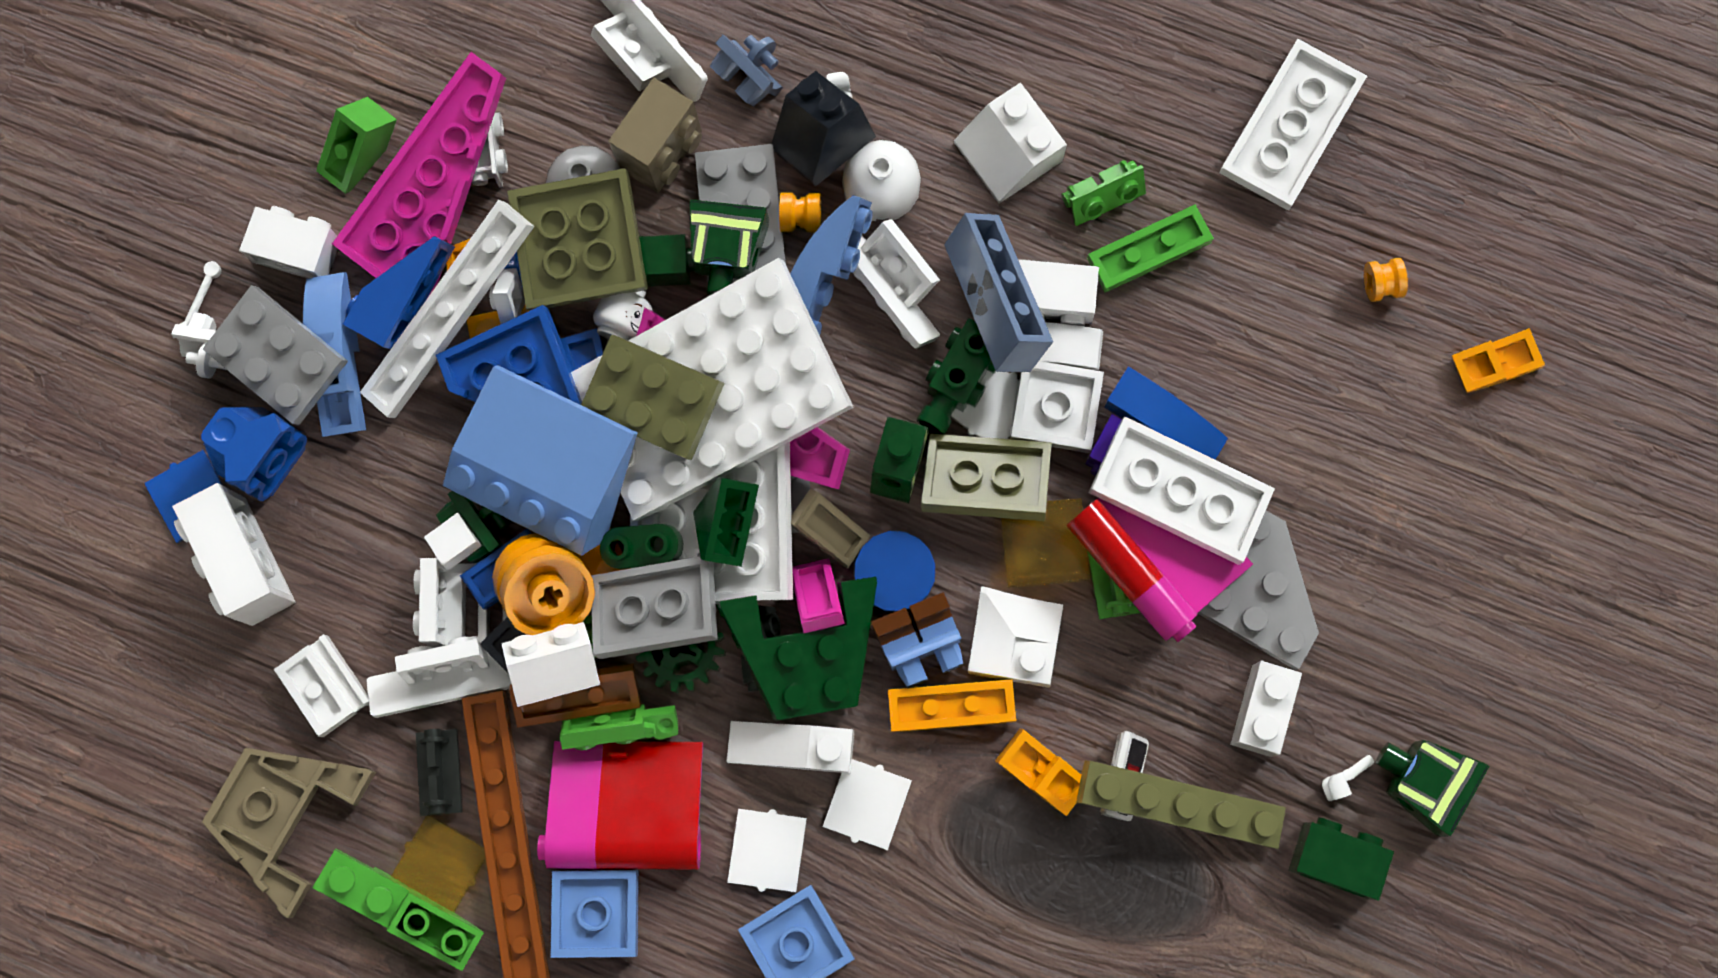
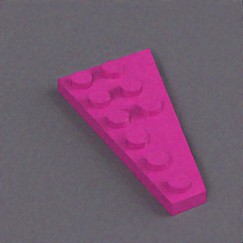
(429, 176)

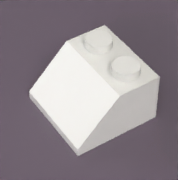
(1011, 143)

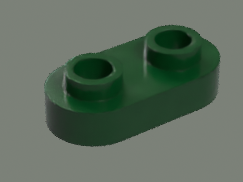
(639, 545)

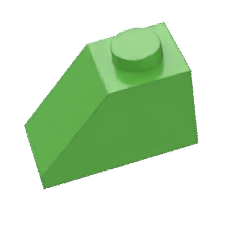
(355, 142)

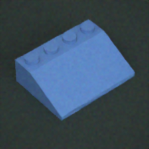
(541, 461)

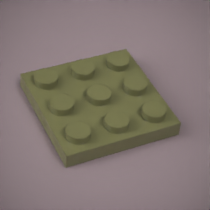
(581, 240)

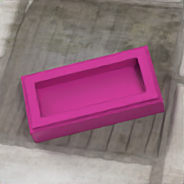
(816, 596)

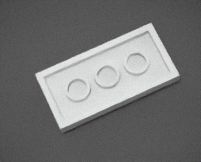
(1293, 124)
(1182, 490)

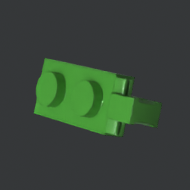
(619, 727)

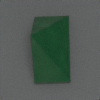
(725, 521)

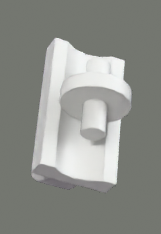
(192, 341)

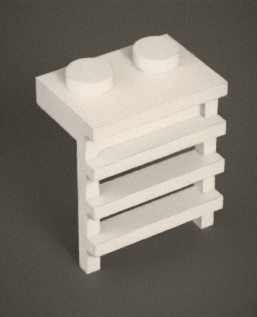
(444, 604)

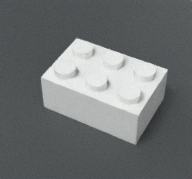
(232, 555)

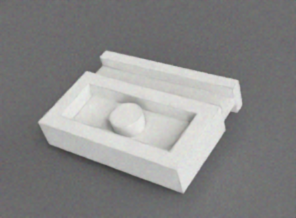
(322, 685)

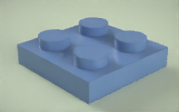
(594, 914)
(797, 939)

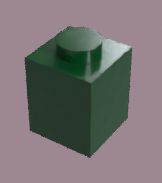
(666, 260)

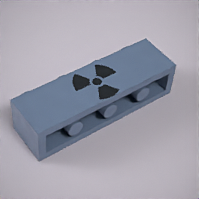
(998, 293)

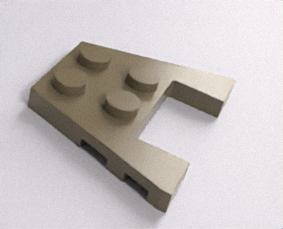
(264, 805)

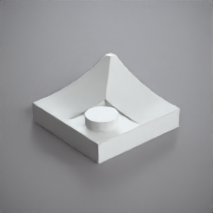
(1015, 638)

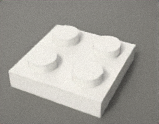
(1058, 406)

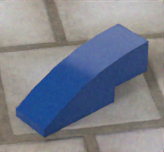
(1164, 413)

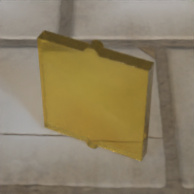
(440, 863)

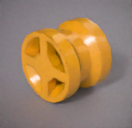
(1385, 279)

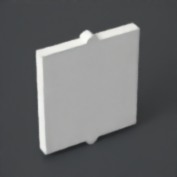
(994, 410)
(867, 804)
(767, 850)

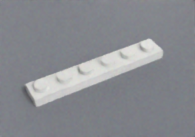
(447, 309)

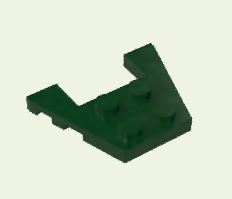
(806, 670)

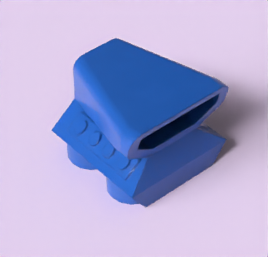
(252, 448)

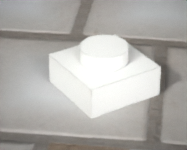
(507, 295)

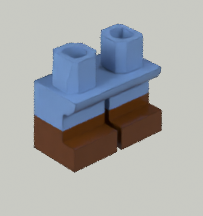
(936, 632)

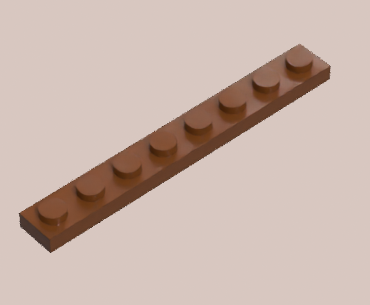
(505, 836)

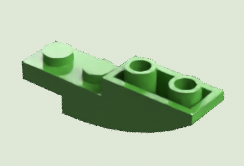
(399, 909)

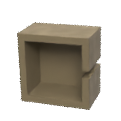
(656, 135)

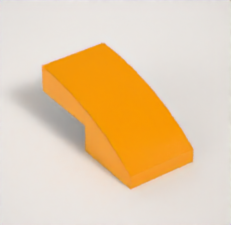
(1498, 361)
(1041, 771)

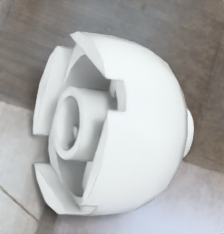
(885, 176)

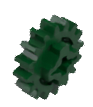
(672, 665)

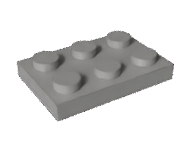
(275, 355)
(653, 607)

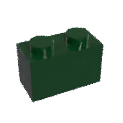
(1342, 860)

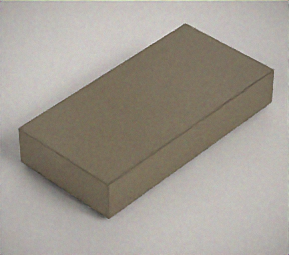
(828, 528)

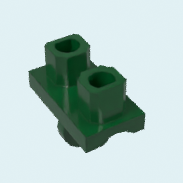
(478, 521)

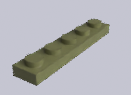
(1180, 804)

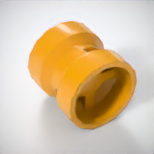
(799, 212)

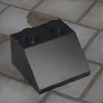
(819, 128)

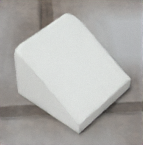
(452, 541)

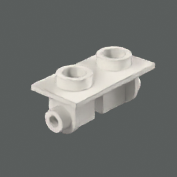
(492, 160)

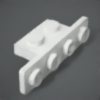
(646, 49)
(898, 281)
(436, 677)

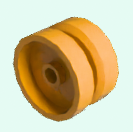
(542, 585)

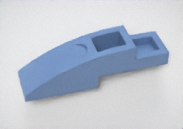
(831, 253)
(324, 314)

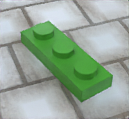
(1150, 248)

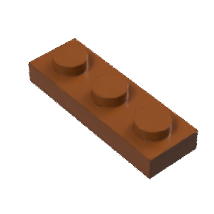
(615, 693)

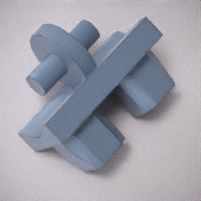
(734, 56)

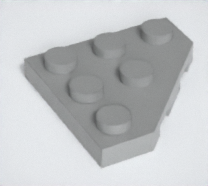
(1269, 599)

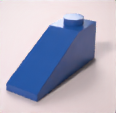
(396, 296)

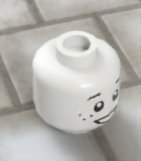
(620, 314)

